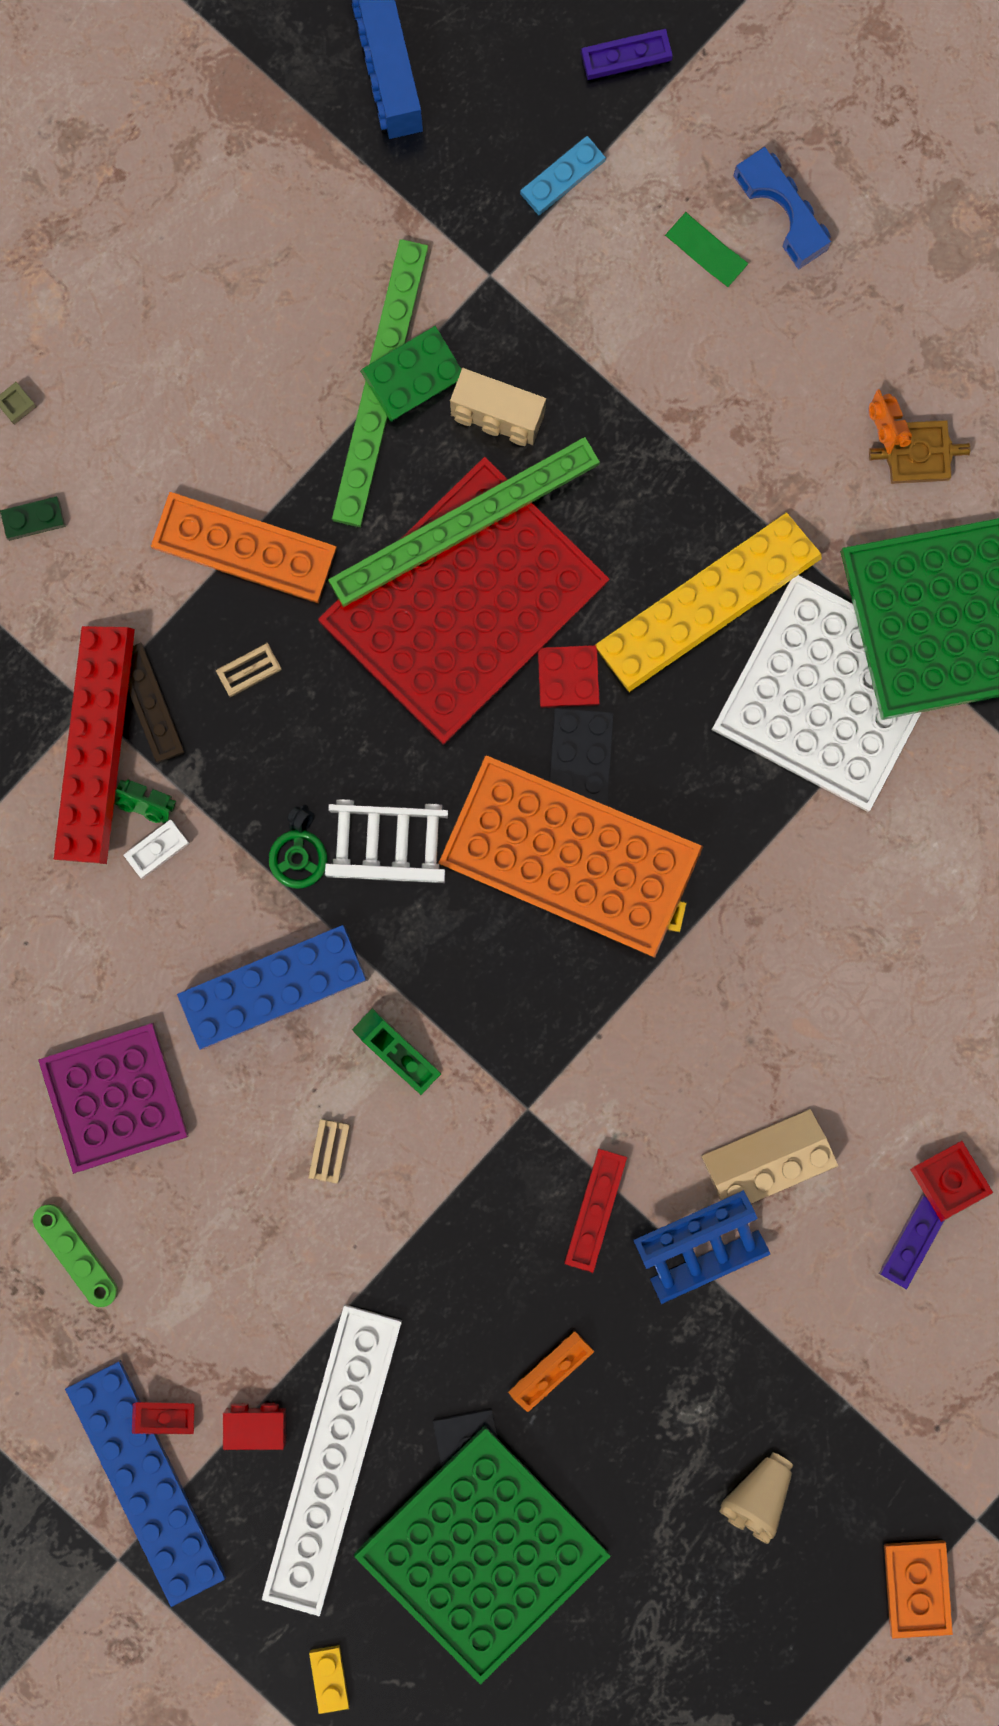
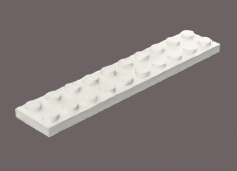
(331, 1460)

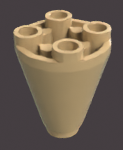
(760, 1498)

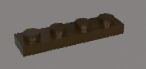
(152, 708)

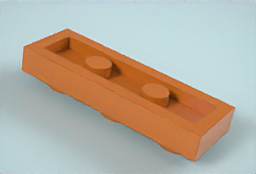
(551, 1371)

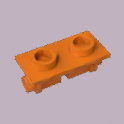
(884, 412)

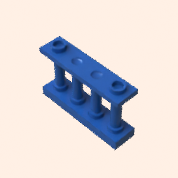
(693, 1231)

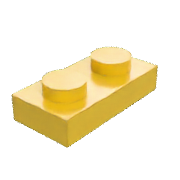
(329, 1679)

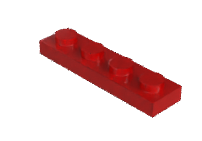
(595, 1210)

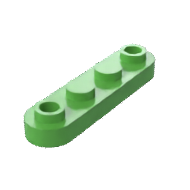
(75, 1255)

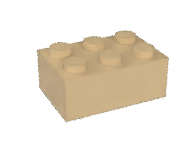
(497, 407)

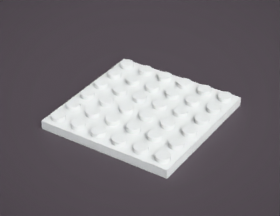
(813, 700)

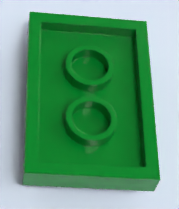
(412, 373)

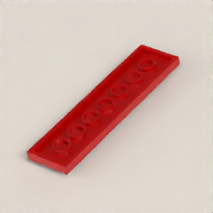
(94, 744)

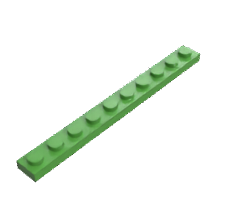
(371, 417)
(463, 522)

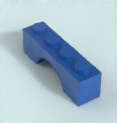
(763, 178)

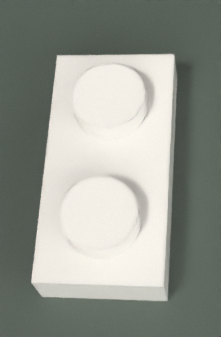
(156, 849)

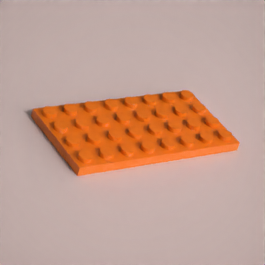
(571, 855)

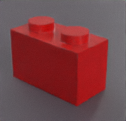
(254, 1427)

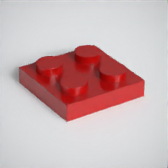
(568, 676)
(951, 1181)

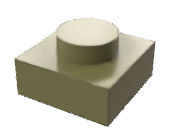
(15, 403)

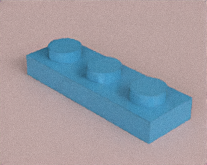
(563, 175)

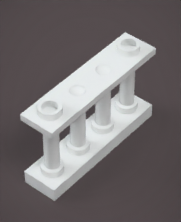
(400, 868)

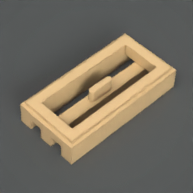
(253, 680)
(314, 1164)

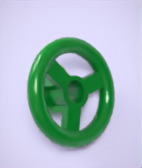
(278, 869)

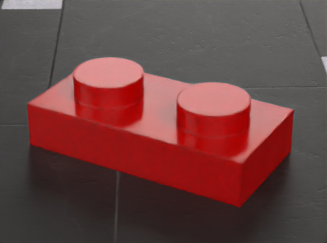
(163, 1418)

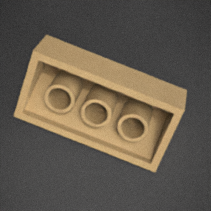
(771, 1159)

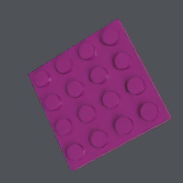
(113, 1098)

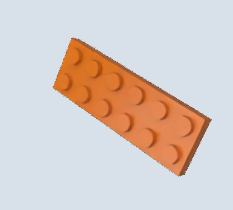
(244, 547)

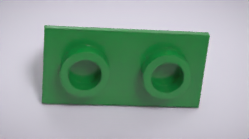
(131, 798)

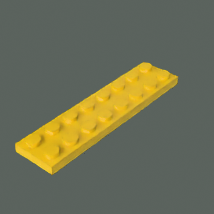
(708, 601)

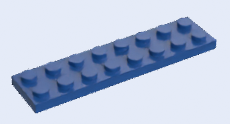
(145, 1485)

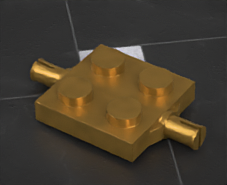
(925, 457)

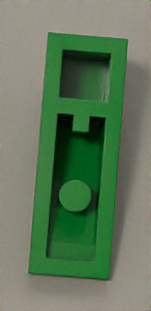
(396, 1051)

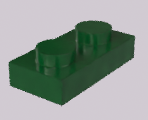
(32, 518)

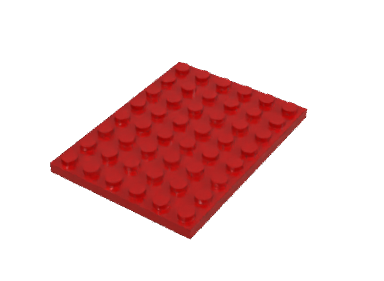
(469, 615)

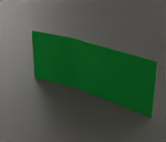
(706, 249)

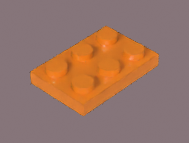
(918, 1589)

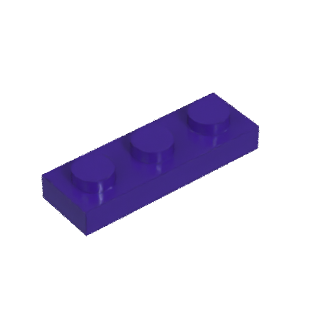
(626, 54)
(912, 1244)

